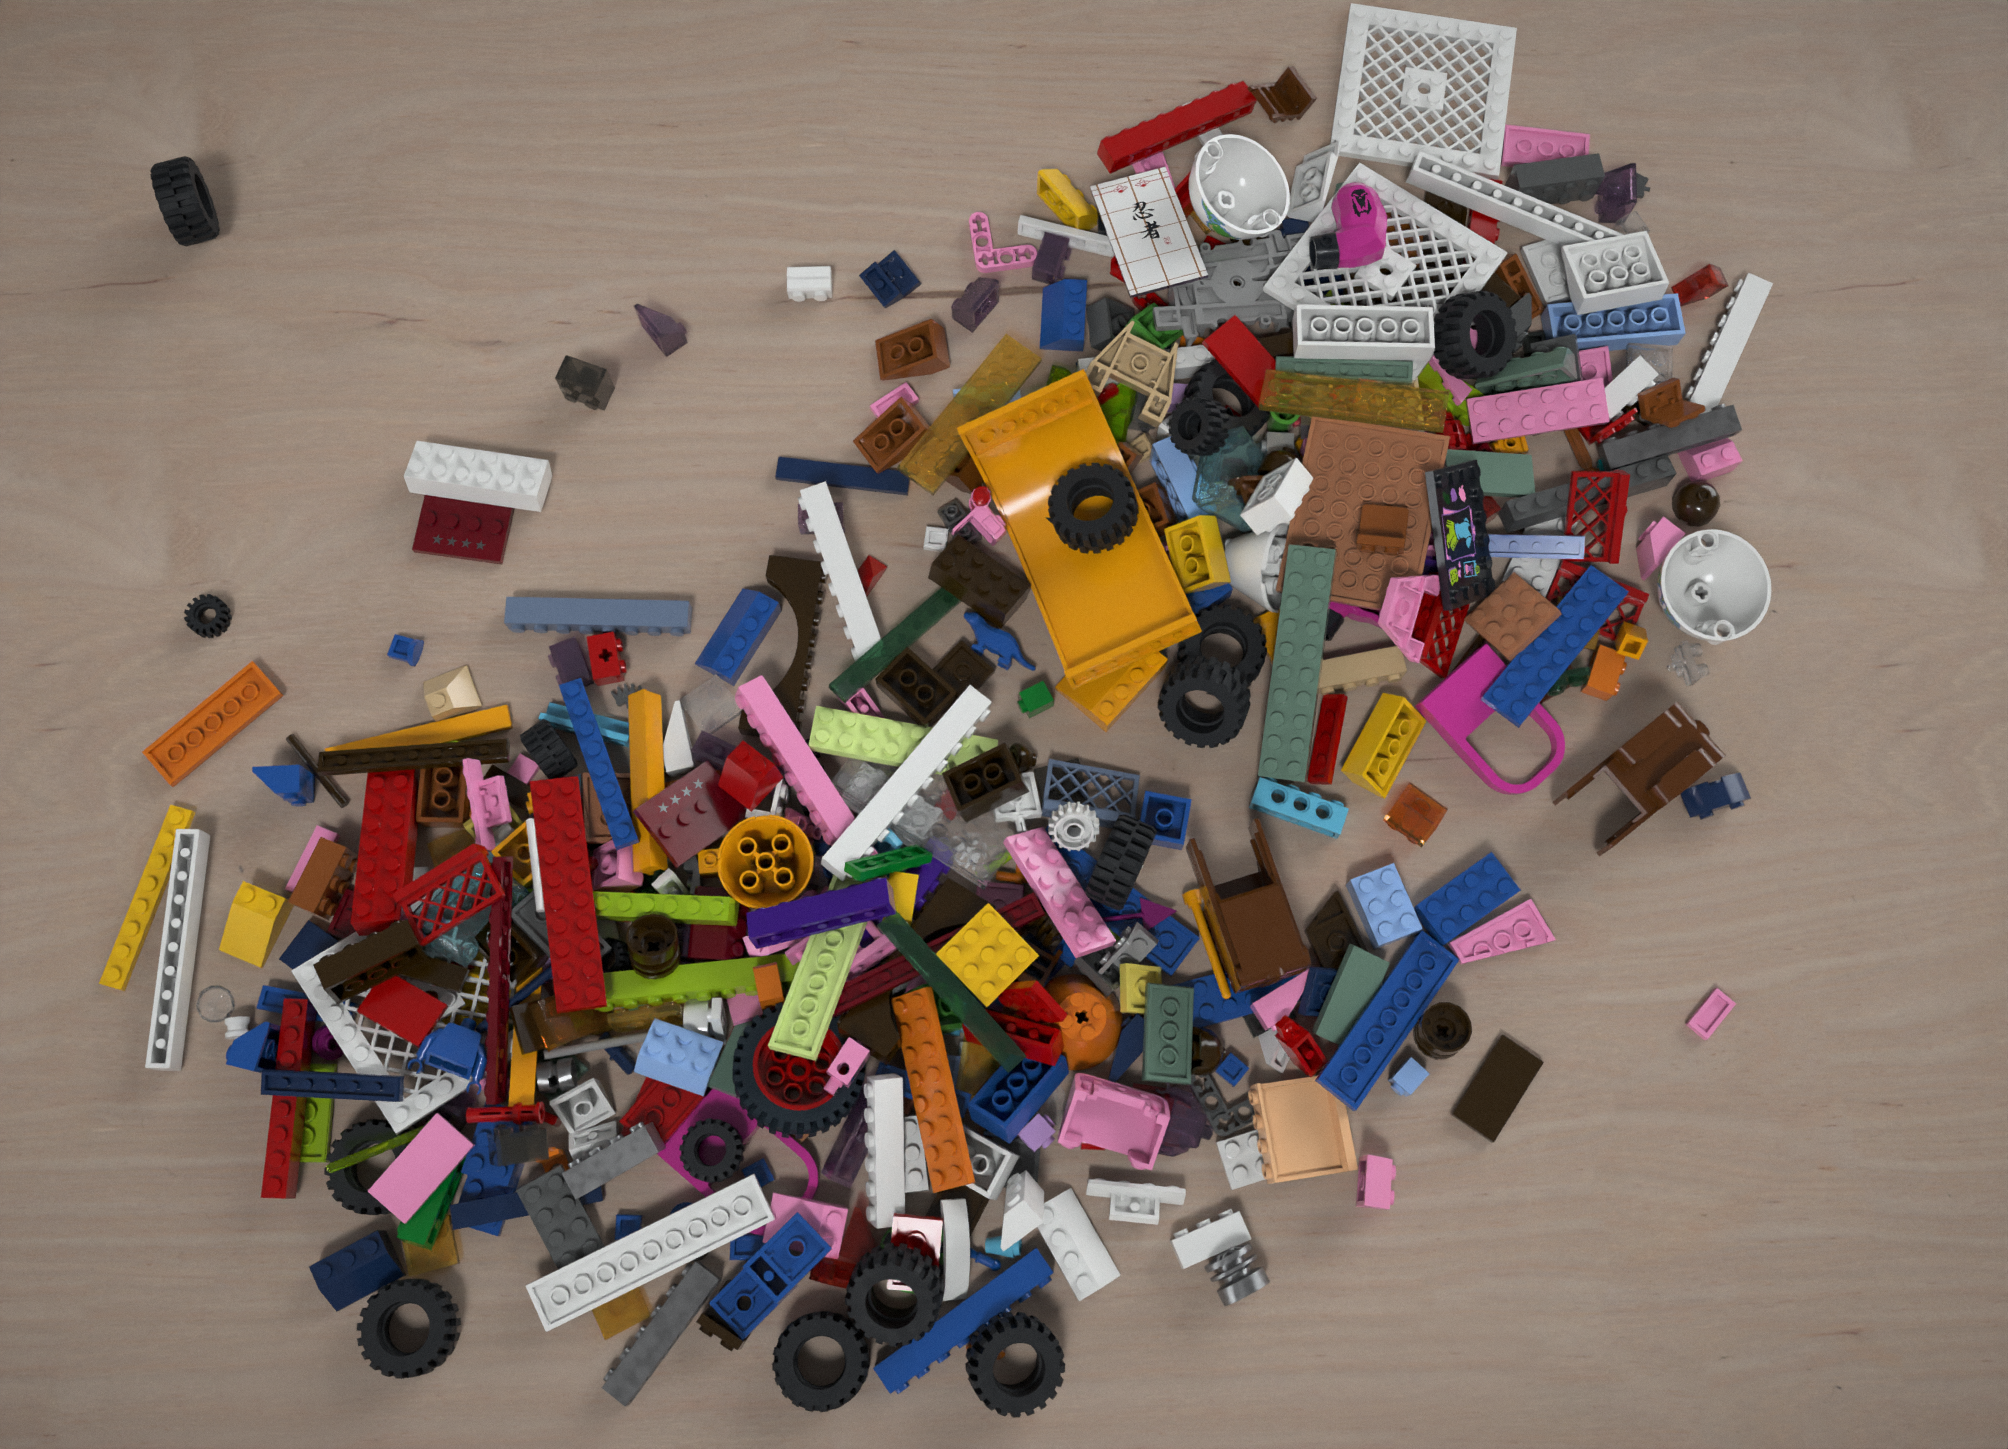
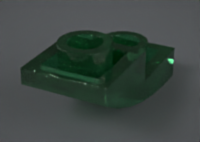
(1573, 677)

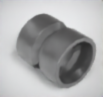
(564, 1078)

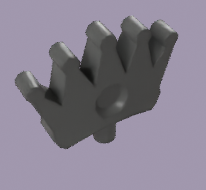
(1641, 182)
(622, 697)

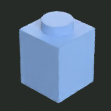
(1407, 1077)

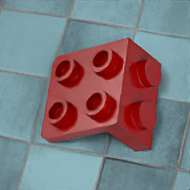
(1601, 432)

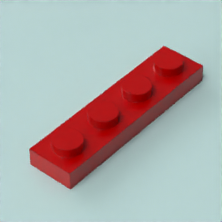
(1327, 739)

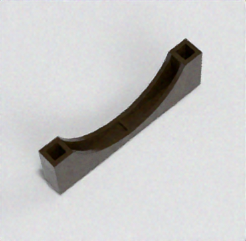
(801, 586)
(871, 1021)

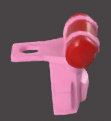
(982, 518)

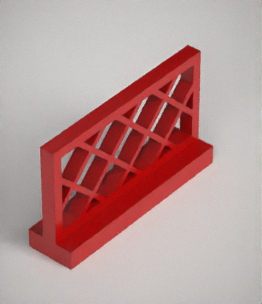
(1614, 513)
(1573, 574)
(1429, 622)
(439, 876)

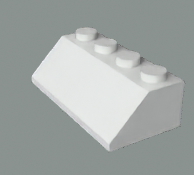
(1076, 1245)

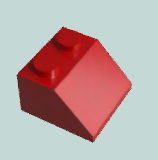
(748, 776)

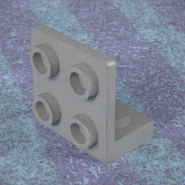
(1130, 948)

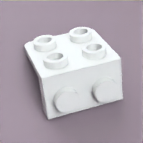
(780, 798)

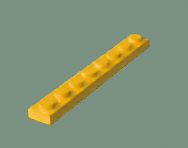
(145, 901)

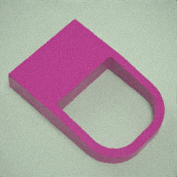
(1457, 710)
(713, 1149)

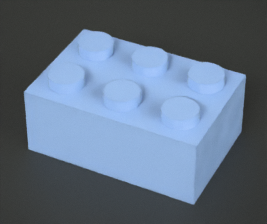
(1383, 906)
(678, 1057)

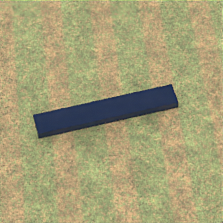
(841, 476)
(332, 1085)
(499, 1209)

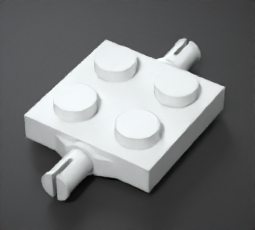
(1021, 808)

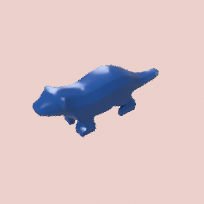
(996, 642)

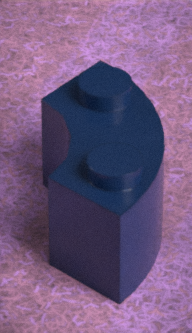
(1716, 795)

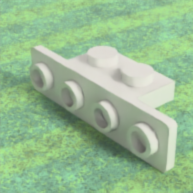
(1135, 1201)

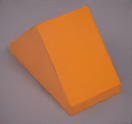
(768, 985)

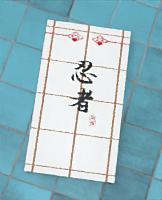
(1148, 232)

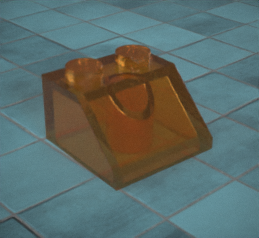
(1415, 815)

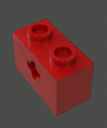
(599, 648)

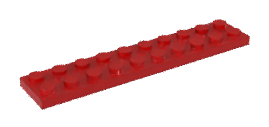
(568, 895)

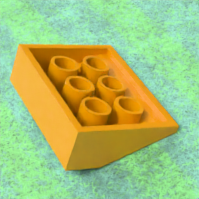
(1114, 693)

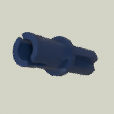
(620, 1056)

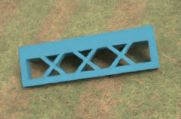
(611, 730)

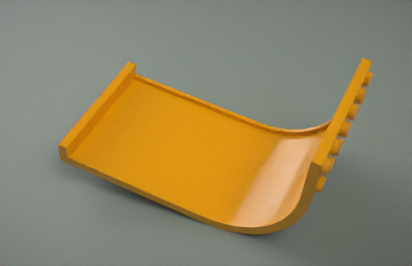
(1096, 606)

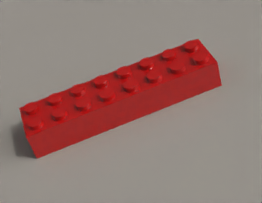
(385, 849)

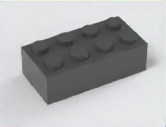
(1559, 179)

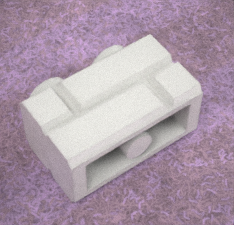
(809, 283)

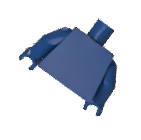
(455, 1051)

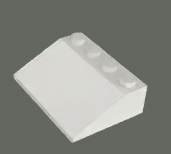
(1613, 272)

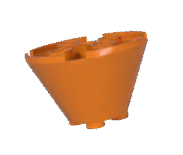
(1101, 1018)

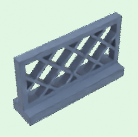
(1106, 817)

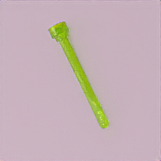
(374, 1150)

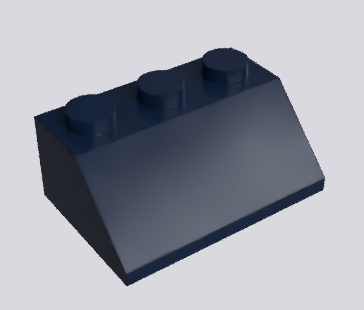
(357, 1270)

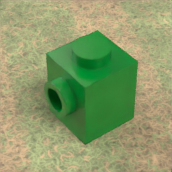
(1035, 699)

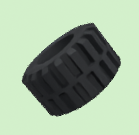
(1213, 426)
(548, 750)
(693, 1140)

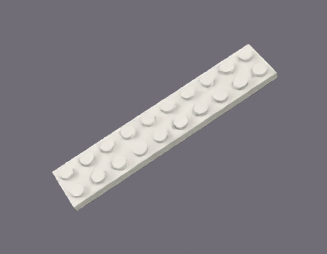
(650, 1252)

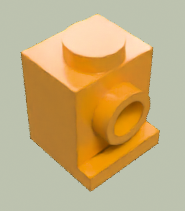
(1518, 445)

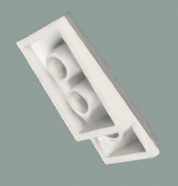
(1313, 182)

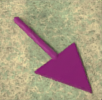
(1151, 914)

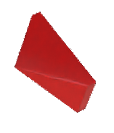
(870, 573)

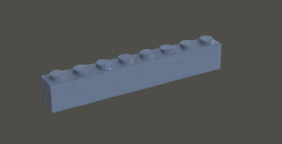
(598, 615)

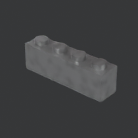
(613, 1160)

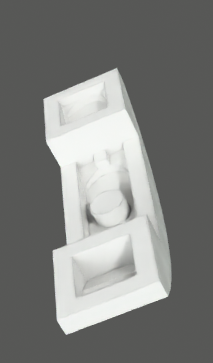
(955, 1248)

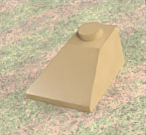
(451, 694)

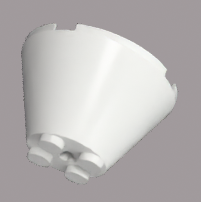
(1256, 564)

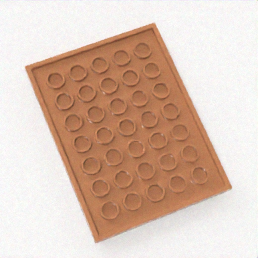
(1358, 467)

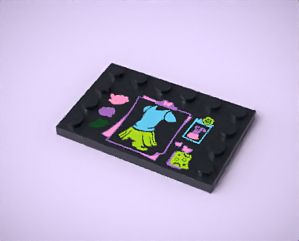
(1460, 534)

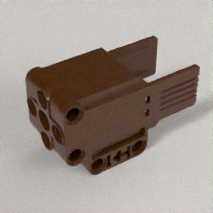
(1655, 766)
(1251, 920)

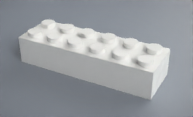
(1363, 332)
(478, 476)

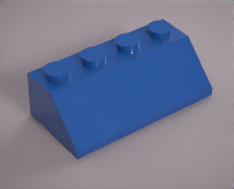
(739, 635)

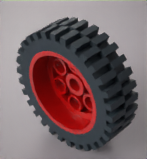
(768, 1100)

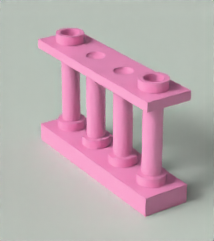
(864, 958)

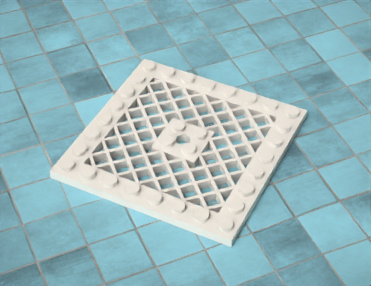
(1441, 30)
(1414, 211)
(363, 1056)

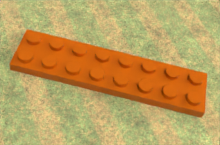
(932, 1090)

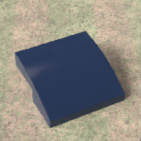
(890, 279)
(306, 945)

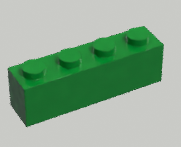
(428, 1220)

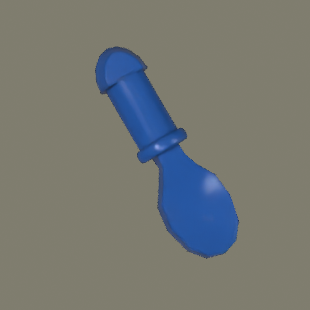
(981, 1258)

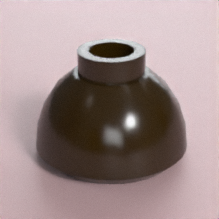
(1023, 756)

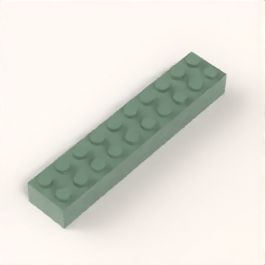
(1297, 663)

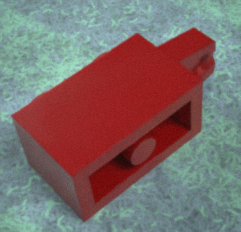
(1300, 1046)

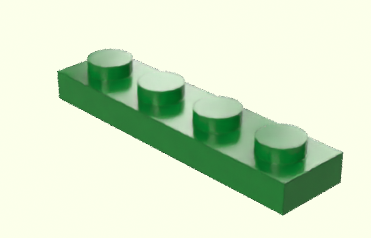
(887, 862)

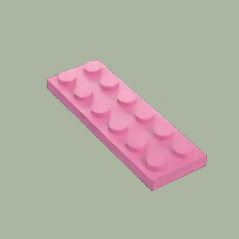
(1537, 411)
(1059, 892)

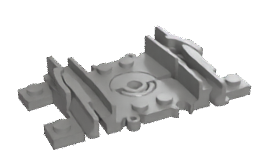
(1217, 299)

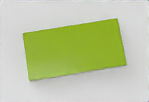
(318, 1123)

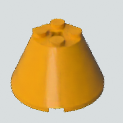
(763, 844)

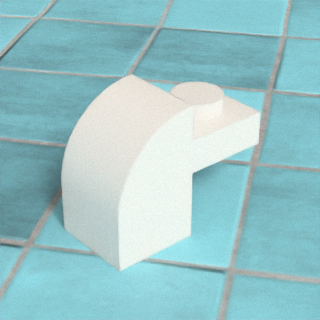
(696, 1016)

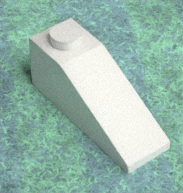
(677, 744)

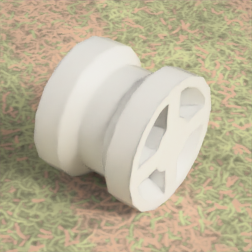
(236, 1026)

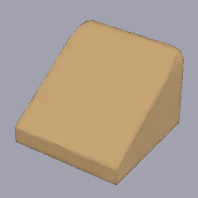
(1143, 445)

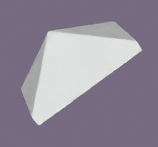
(1273, 1051)

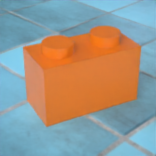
(1605, 670)

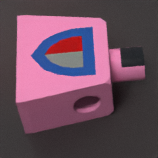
(851, 1056)

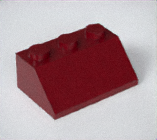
(718, 941)

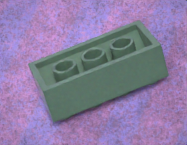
(1531, 372)

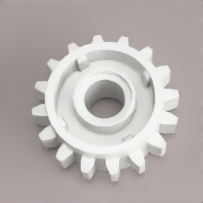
(1076, 837)

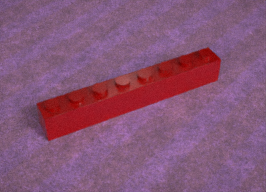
(1176, 126)
(288, 1112)

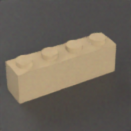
(1362, 669)

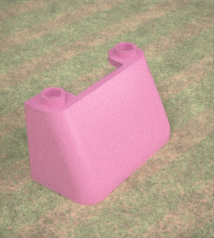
(1114, 1119)

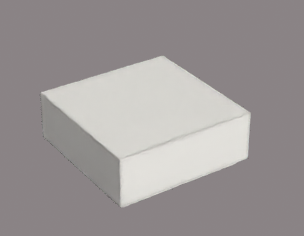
(935, 539)

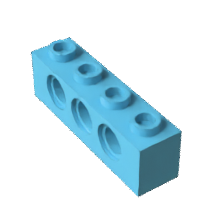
(1335, 810)

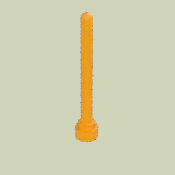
(1193, 900)

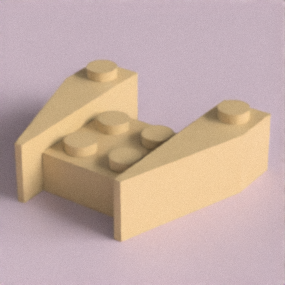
(1139, 368)

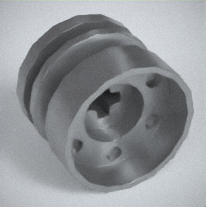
(1237, 1274)

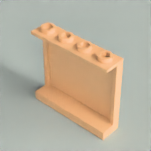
(1301, 1130)

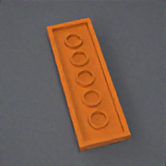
(212, 724)

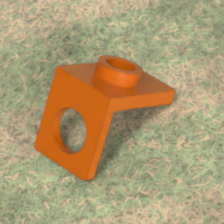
(555, 1156)

